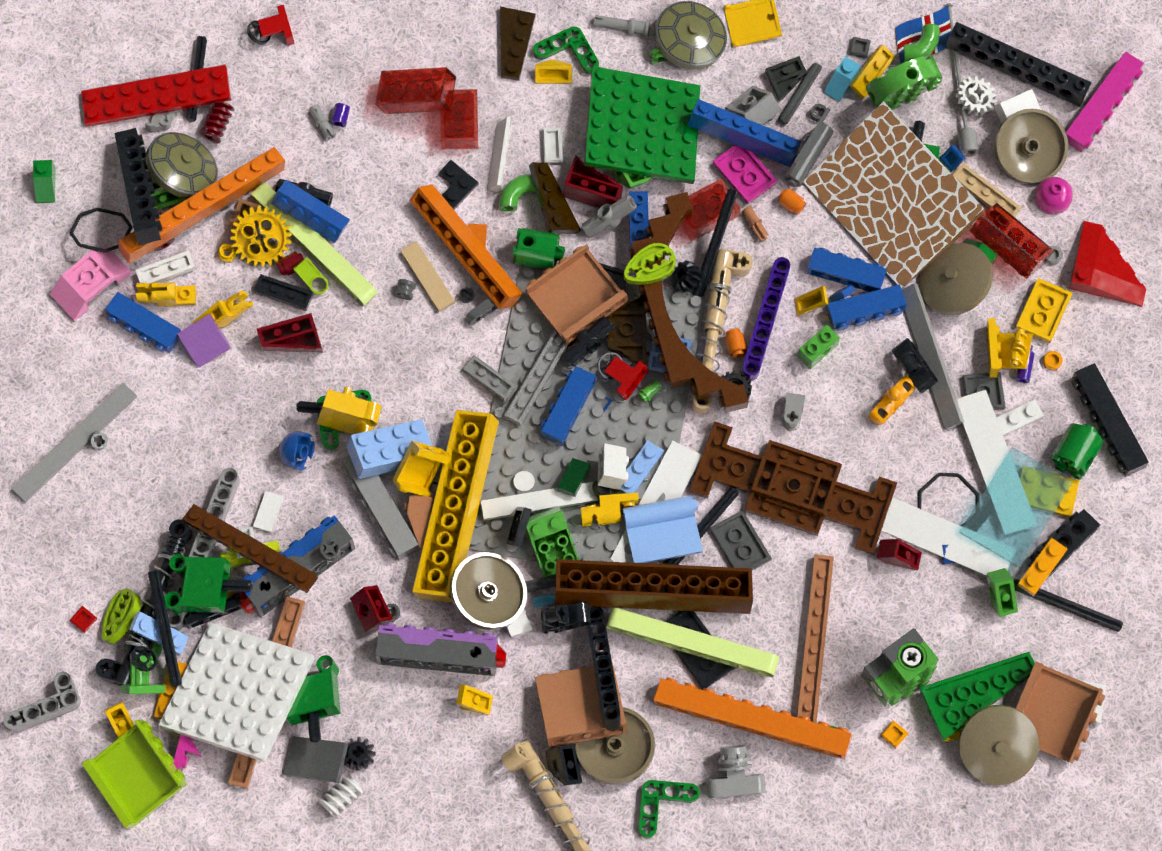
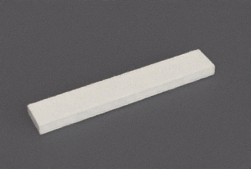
(537, 501)

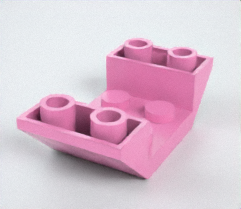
(87, 280)

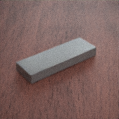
(490, 378)

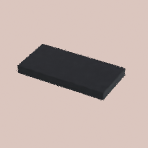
(703, 670)

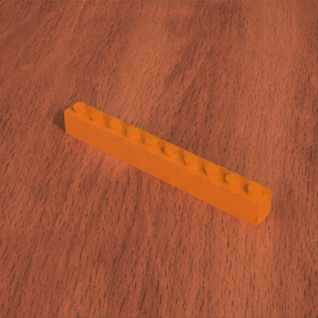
(207, 202)
(752, 718)

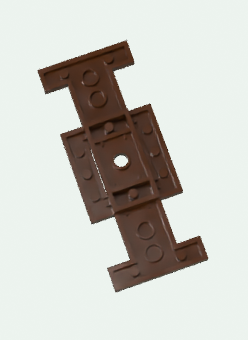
(817, 492)

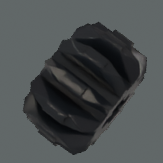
(686, 276)
(366, 757)

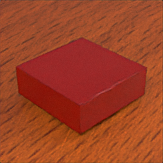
(83, 619)

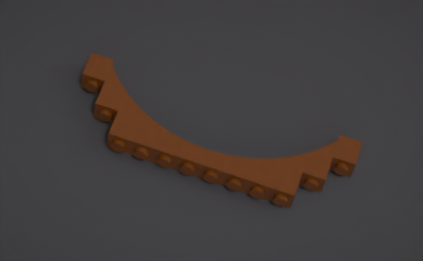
(679, 362)

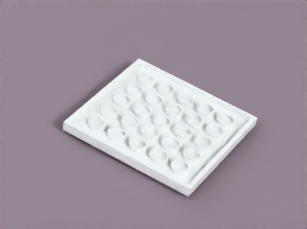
(237, 691)

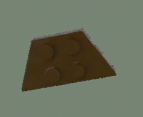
(630, 330)

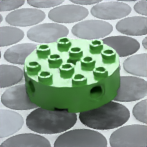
(904, 82)

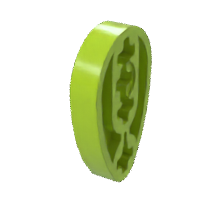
(657, 273)
(120, 615)

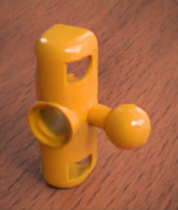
(892, 400)

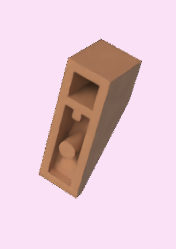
(419, 513)

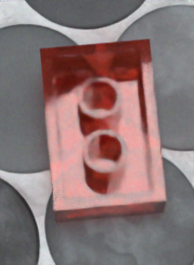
(460, 124)
(706, 209)

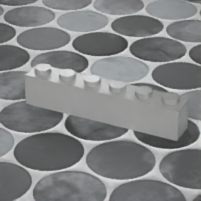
(382, 511)

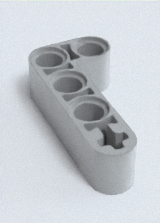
(41, 706)

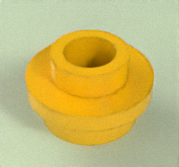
(227, 247)

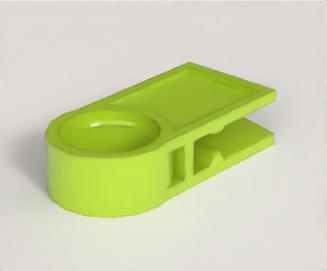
(308, 273)

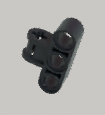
(914, 365)
(565, 617)

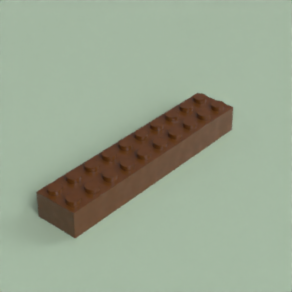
(654, 586)

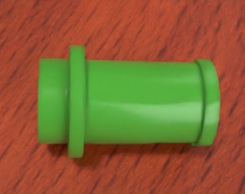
(646, 393)
(157, 650)

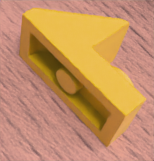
(474, 700)
(119, 718)

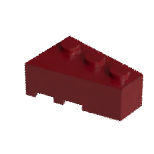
(590, 186)
(291, 335)

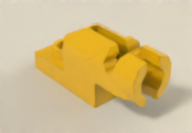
(166, 294)
(227, 311)
(609, 509)

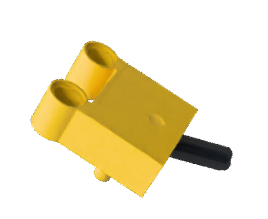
(344, 412)

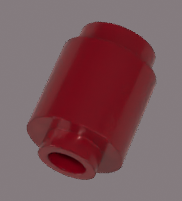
(288, 262)

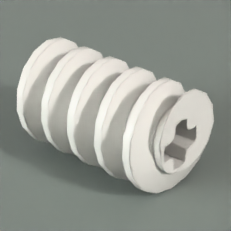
(341, 795)

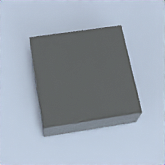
(860, 47)

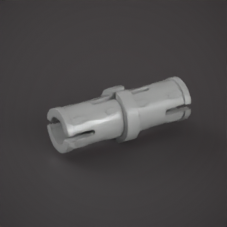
(322, 122)

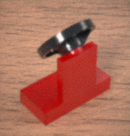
(271, 26)
(623, 373)

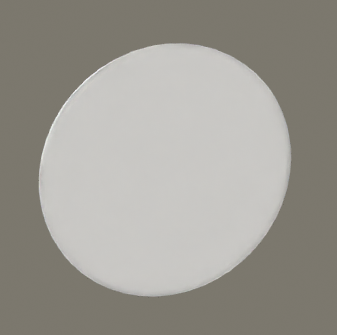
(524, 481)

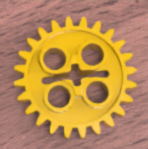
(277, 231)

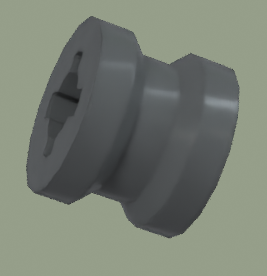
(405, 289)
(330, 546)

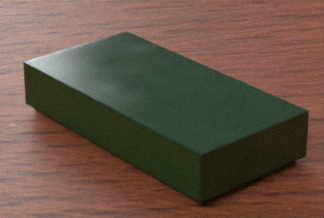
(573, 477)

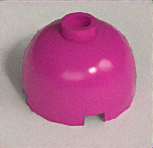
(1054, 195)

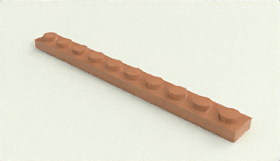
(284, 635)
(815, 637)

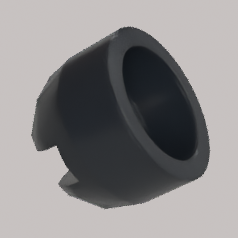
(463, 297)

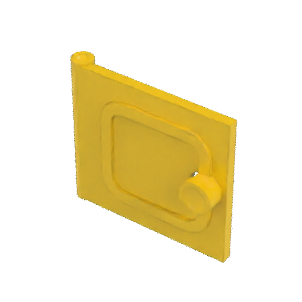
(750, 23)

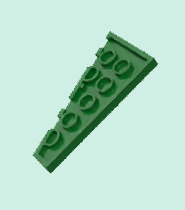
(962, 695)

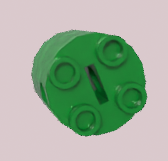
(537, 249)
(1077, 449)

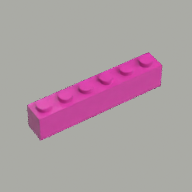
(1103, 101)

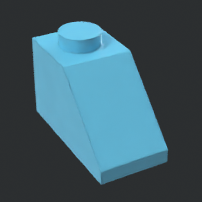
(842, 79)

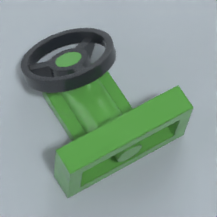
(140, 674)

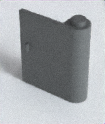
(809, 153)

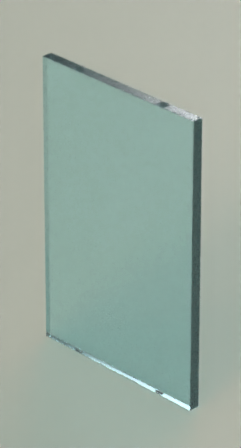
(1016, 507)

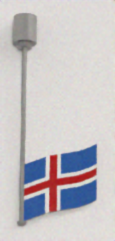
(910, 33)

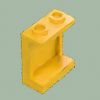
(419, 468)

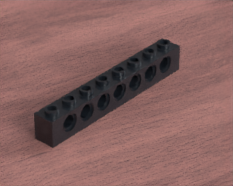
(1018, 64)
(137, 186)

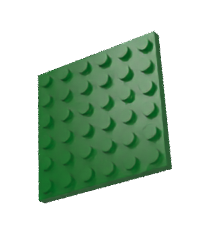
(641, 125)

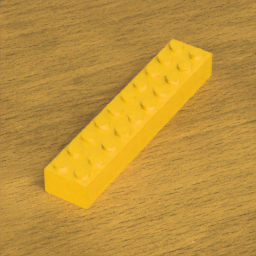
(455, 503)

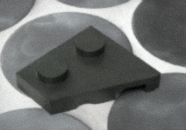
(785, 76)

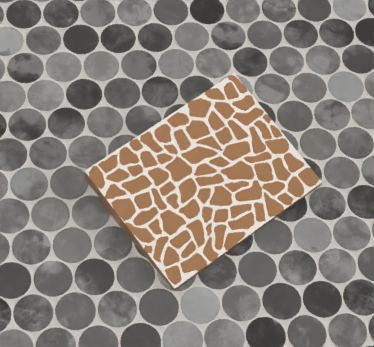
(894, 195)

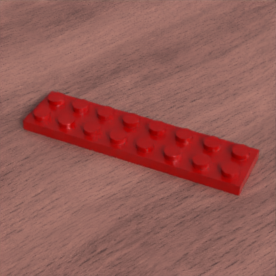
(156, 95)

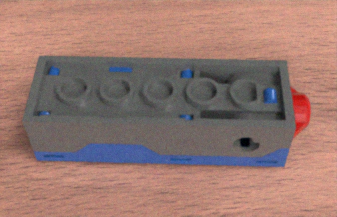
(271, 590)

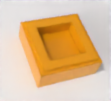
(894, 734)

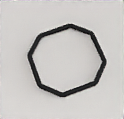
(100, 210)
(947, 475)

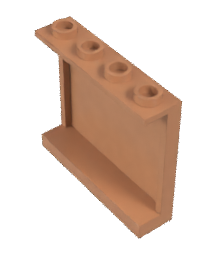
(575, 294)
(573, 707)
(1059, 710)

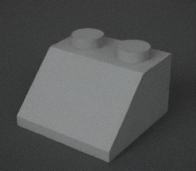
(755, 105)

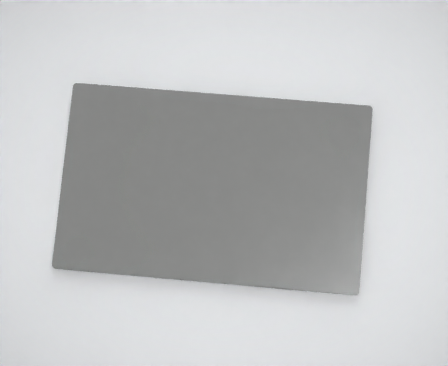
(622, 423)

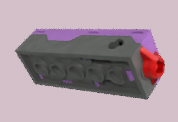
(439, 650)

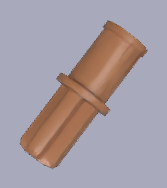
(755, 223)

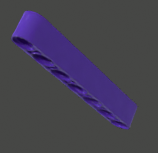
(770, 311)

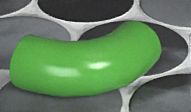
(925, 45)
(514, 190)

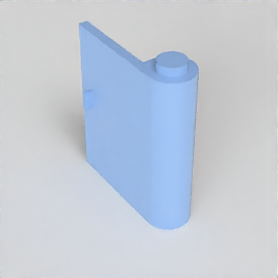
(662, 530)

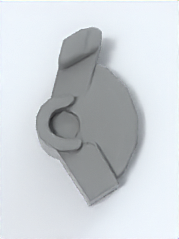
(161, 121)

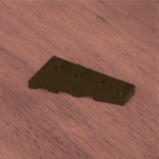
(515, 37)
(553, 205)

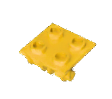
(1015, 349)

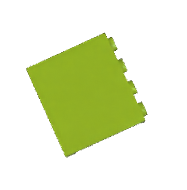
(135, 774)

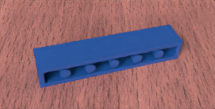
(744, 133)

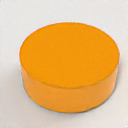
(1052, 360)

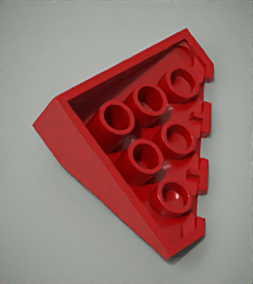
(1102, 269)

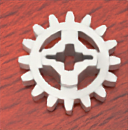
(974, 96)

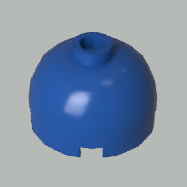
(294, 446)

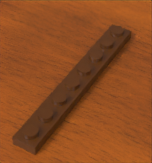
(250, 548)

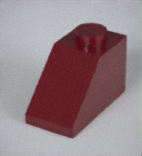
(898, 554)

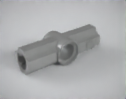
(609, 216)

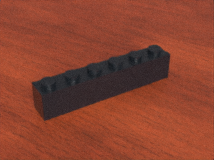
(1109, 419)

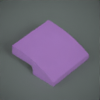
(204, 340)

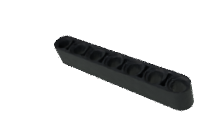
(604, 675)

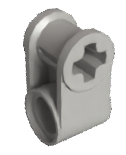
(793, 408)

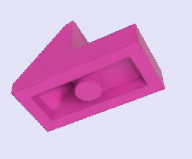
(184, 747)

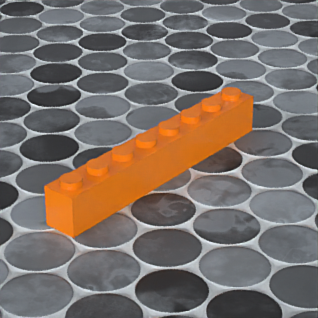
(466, 246)

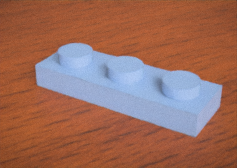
(641, 467)
(149, 629)

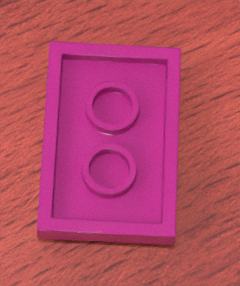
(744, 172)

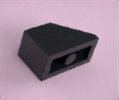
(564, 764)

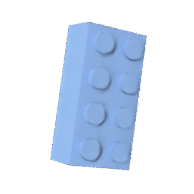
(384, 448)

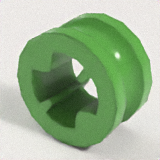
(656, 56)

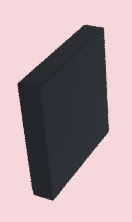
(518, 526)

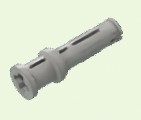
(631, 25)

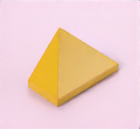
(553, 72)
(811, 301)

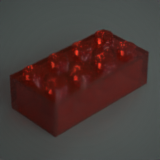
(415, 90)
(1011, 240)

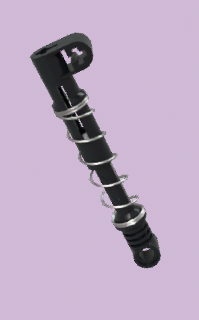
(174, 545)

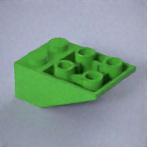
(550, 539)

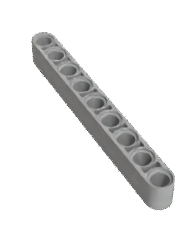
(203, 540)

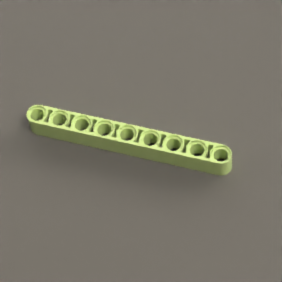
(319, 249)
(692, 642)

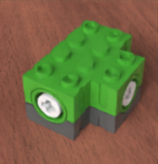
(900, 669)

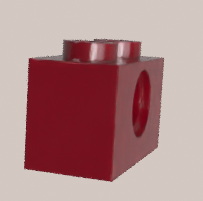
(371, 608)

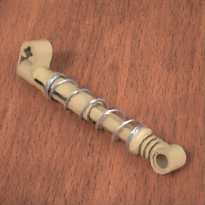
(716, 314)
(524, 757)

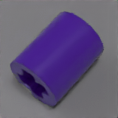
(340, 115)

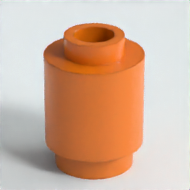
(792, 201)
(735, 343)

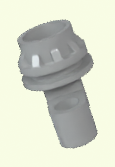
(736, 783)

